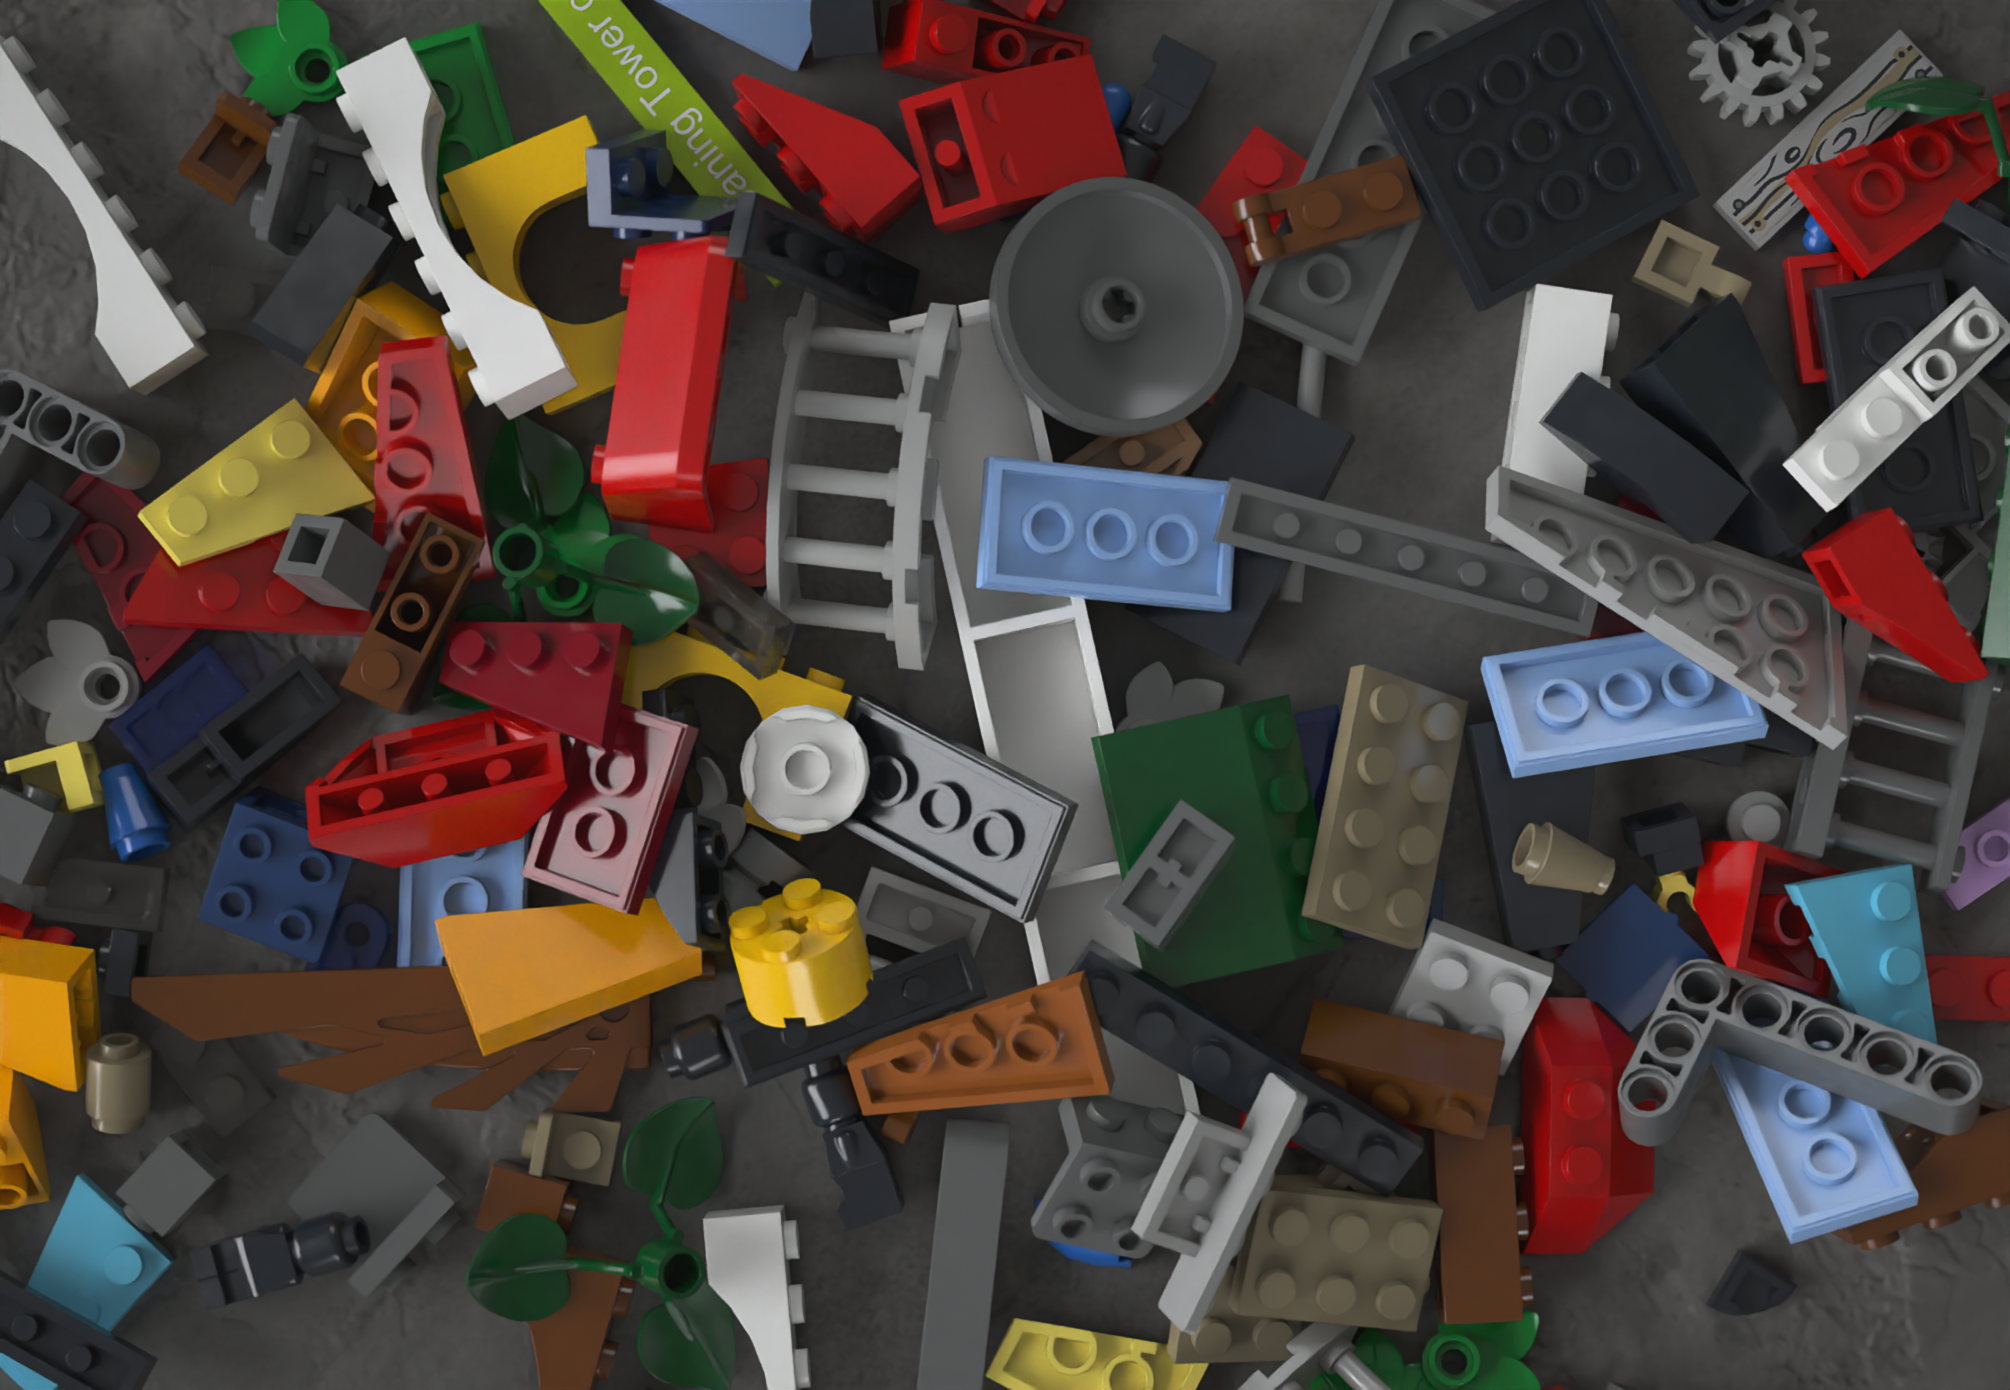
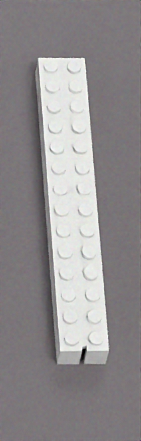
(1034, 683)

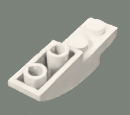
(1899, 399)

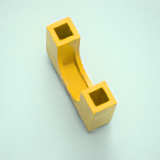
(499, 204)
(693, 655)

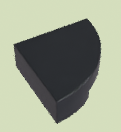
(1749, 1287)

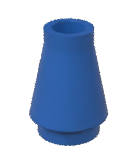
(132, 815)

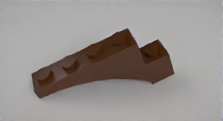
(574, 1342)

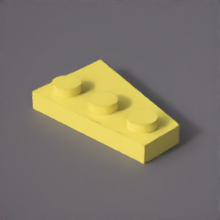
(255, 489)
(1076, 1359)

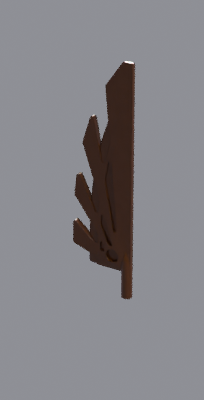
(401, 1022)

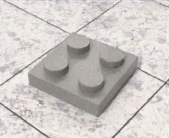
(1473, 986)

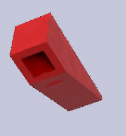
(961, 43)
(1884, 586)

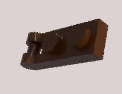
(1328, 210)

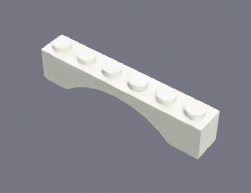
(404, 122)
(136, 315)
(751, 1272)

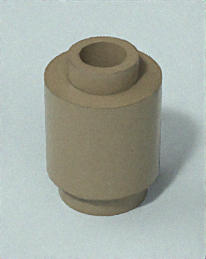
(118, 1083)

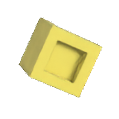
(65, 770)

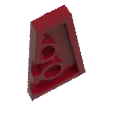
(118, 554)

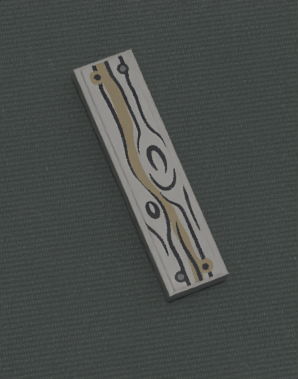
(1762, 198)

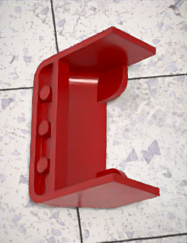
(669, 382)

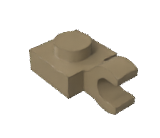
(1682, 265)

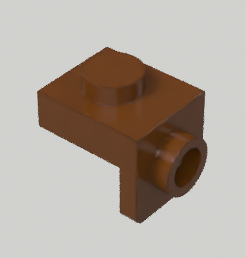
(230, 147)

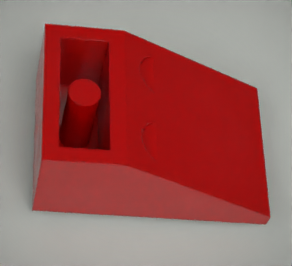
(1010, 140)
(845, 160)

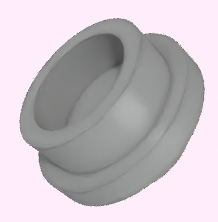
(1758, 818)

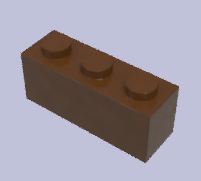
(1405, 1066)
(1479, 1226)

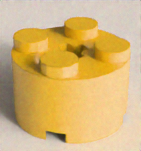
(801, 955)

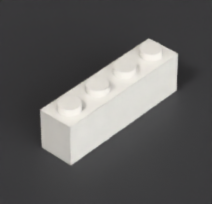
(1559, 337)

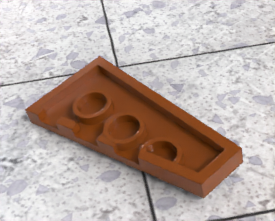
(1000, 1052)

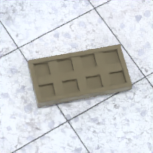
(1385, 807)

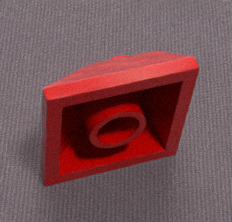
(1753, 917)

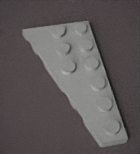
(1715, 604)

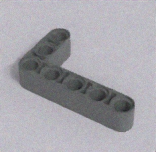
(38, 421)
(1786, 1049)

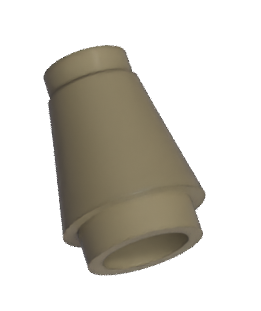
(1561, 861)

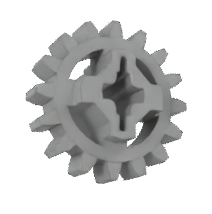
(1781, 65)

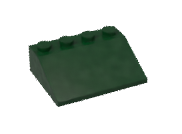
(1250, 779)

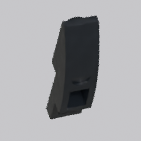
(694, 848)

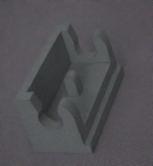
(1171, 875)

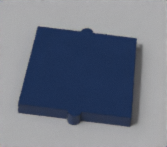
(1630, 955)

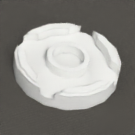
(805, 769)

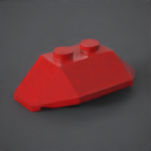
(438, 789)
(1576, 1157)

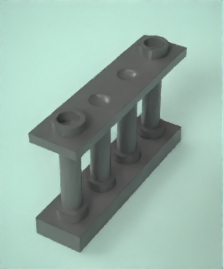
(1812, 820)

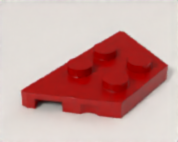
(236, 594)

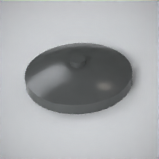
(1116, 307)

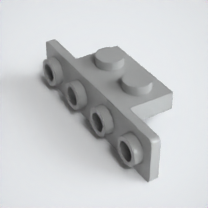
(1210, 1194)

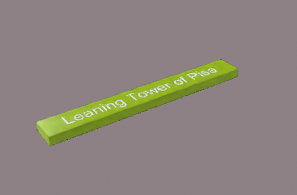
(661, 98)

